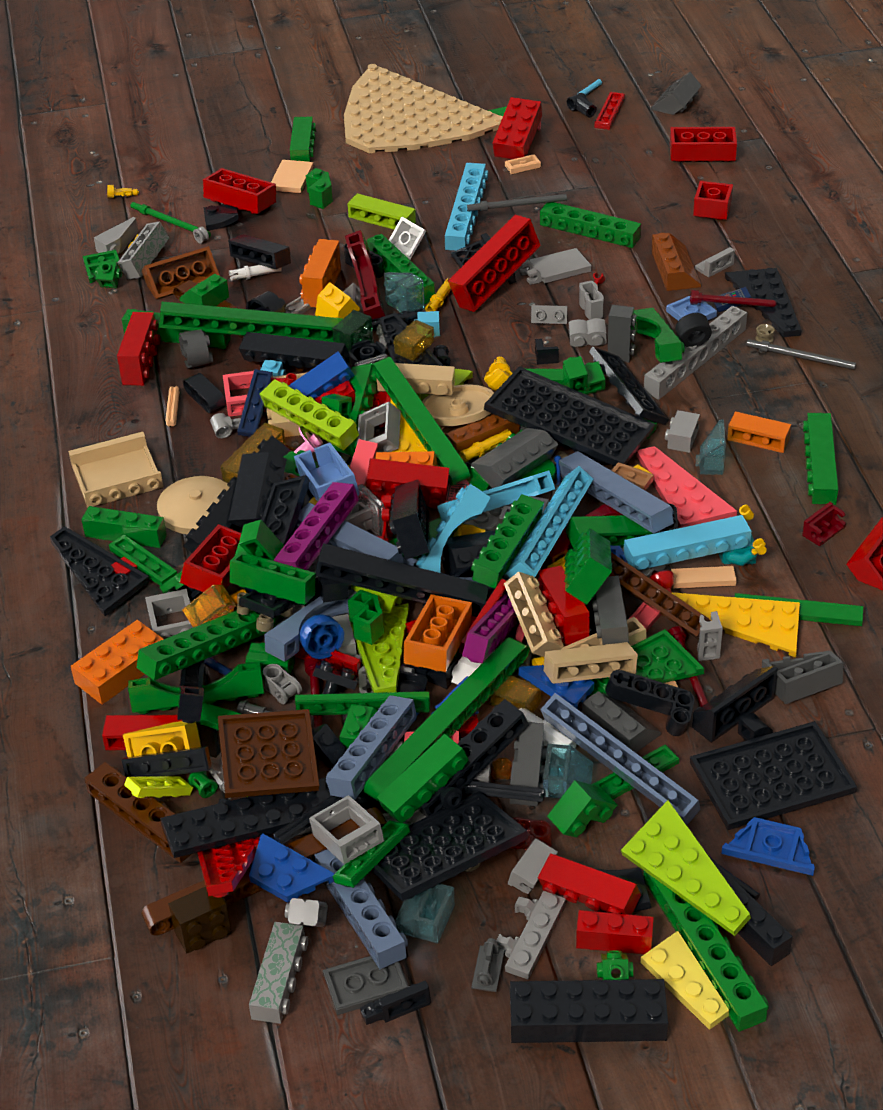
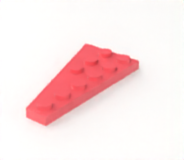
(676, 486)

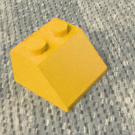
(334, 303)

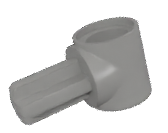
(223, 425)

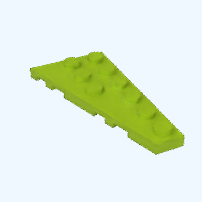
(384, 657)

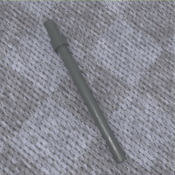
(484, 205)
(765, 346)

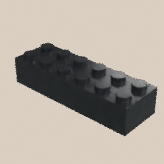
(410, 520)
(588, 1011)

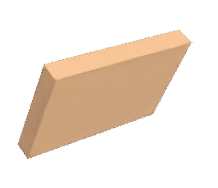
(291, 175)

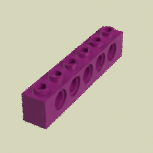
(319, 526)
(490, 630)

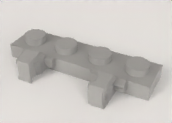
(527, 949)

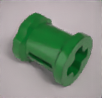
(202, 783)

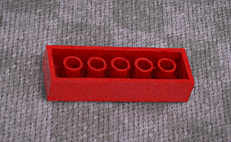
(494, 263)

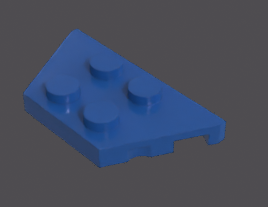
(572, 691)
(771, 845)
(285, 871)

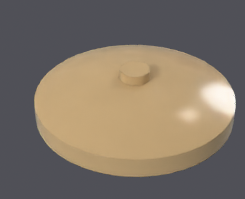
(461, 408)
(187, 501)

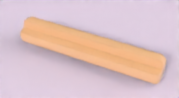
(172, 406)

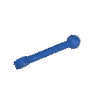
(556, 459)

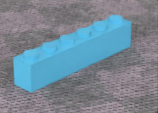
(687, 542)

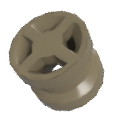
(765, 332)

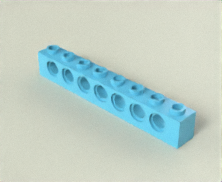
(461, 220)
(551, 523)

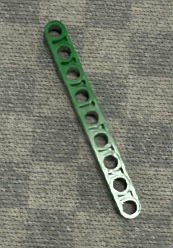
(420, 419)

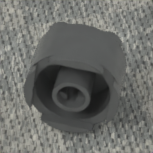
(195, 349)

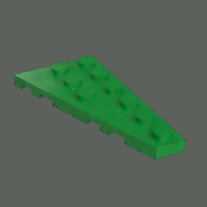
(661, 660)

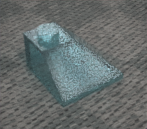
(712, 451)

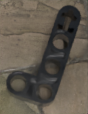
(654, 696)

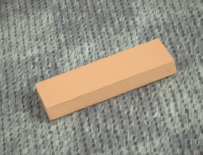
(704, 577)

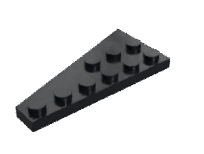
(769, 285)
(391, 327)
(94, 570)

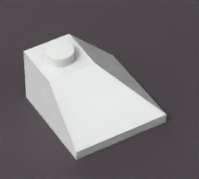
(407, 237)

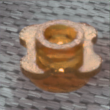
(501, 768)

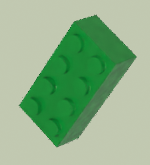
(587, 565)

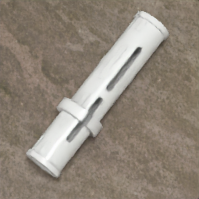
(248, 272)

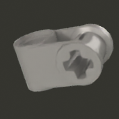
(280, 683)

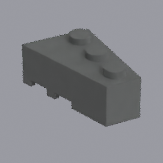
(622, 332)
(806, 675)
(528, 760)

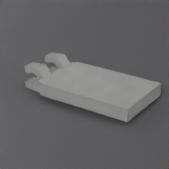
(555, 266)

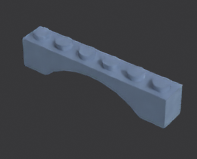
(284, 639)

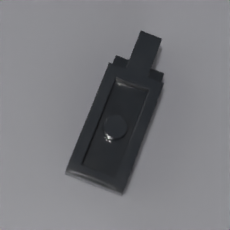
(397, 1004)

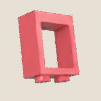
(234, 382)

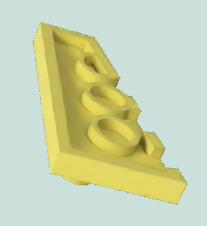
(686, 979)

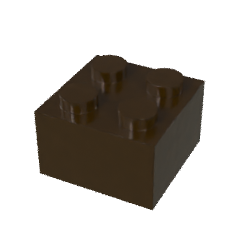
(199, 919)

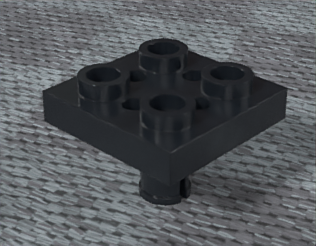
(334, 677)

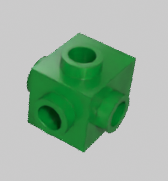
(108, 274)
(613, 960)

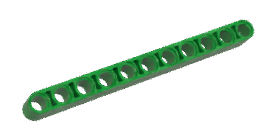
(451, 713)

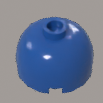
(321, 636)

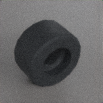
(693, 329)

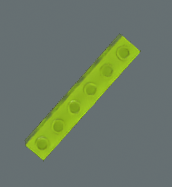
(309, 414)

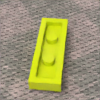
(158, 786)

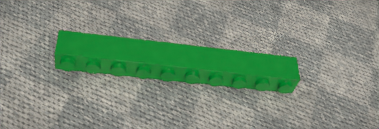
(240, 321)

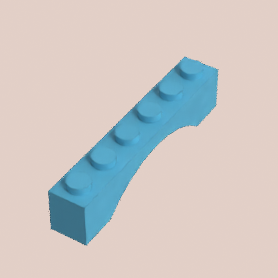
(509, 492)
(468, 507)

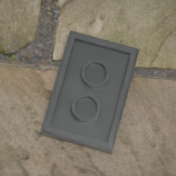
(362, 982)

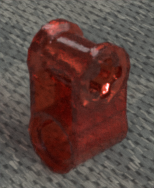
(536, 829)

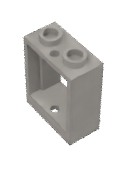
(384, 413)
(166, 604)
(354, 843)

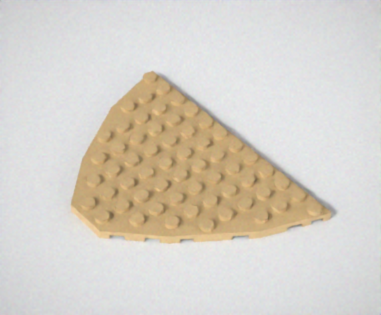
(403, 113)

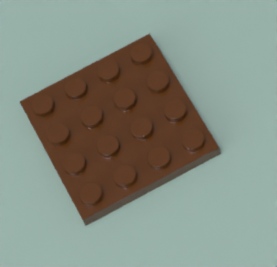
(267, 753)

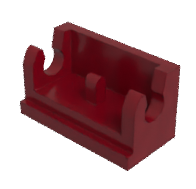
(823, 524)

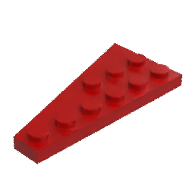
(226, 865)

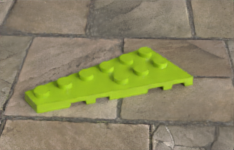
(679, 862)

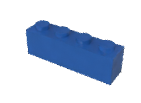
(324, 377)

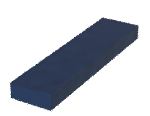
(254, 405)

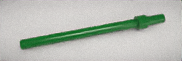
(146, 210)

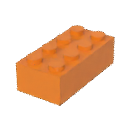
(322, 268)
(437, 633)
(113, 663)

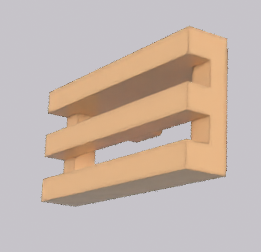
(522, 164)

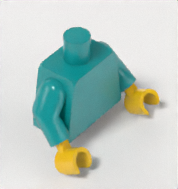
(747, 554)

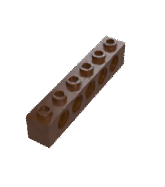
(657, 597)
(143, 814)

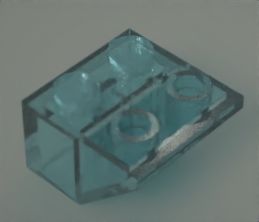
(404, 291)
(563, 767)
(426, 913)

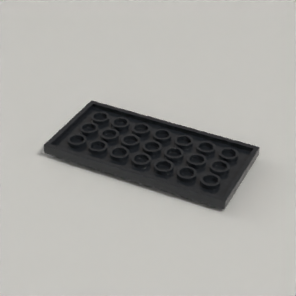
(569, 417)

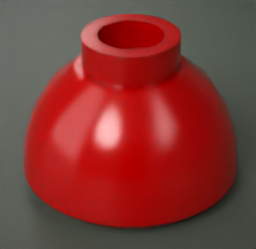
(664, 579)

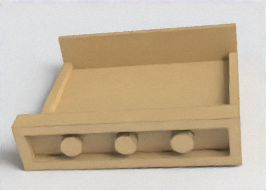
(115, 469)

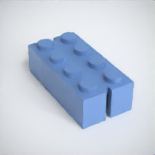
(331, 469)

